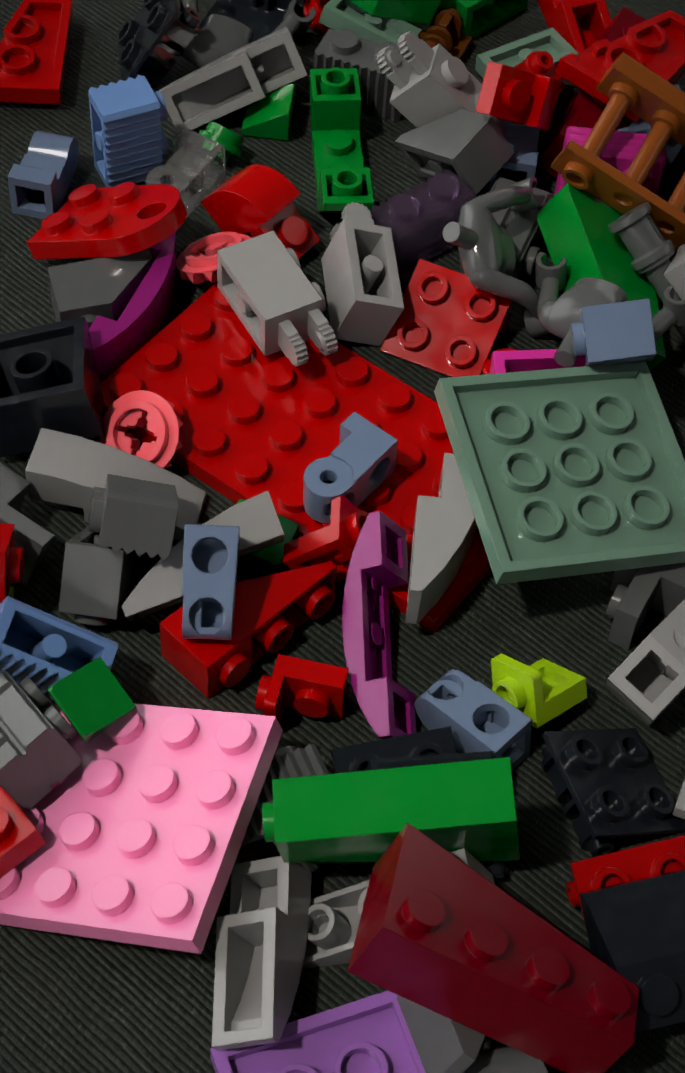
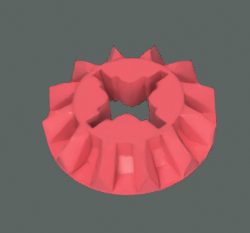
(199, 259)
(133, 411)

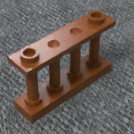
(661, 105)

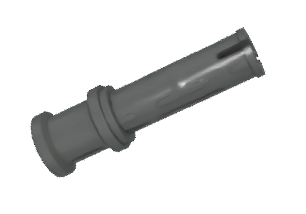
(647, 247)

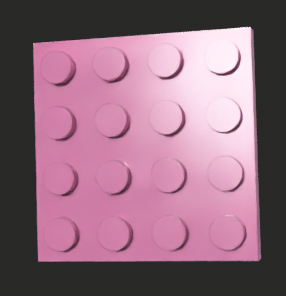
(144, 828)

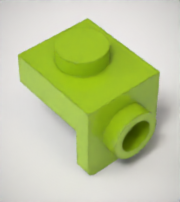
(538, 689)

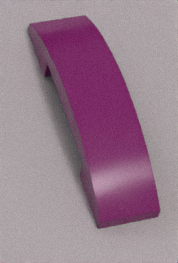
(143, 316)
(375, 565)

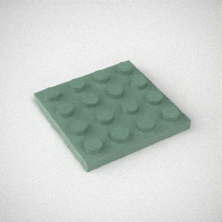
(568, 469)

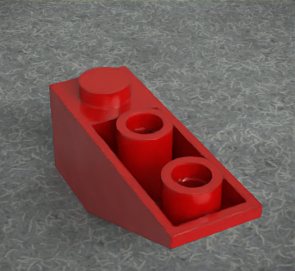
(264, 621)

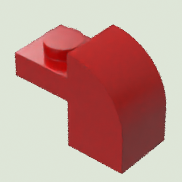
(518, 96)
(261, 202)

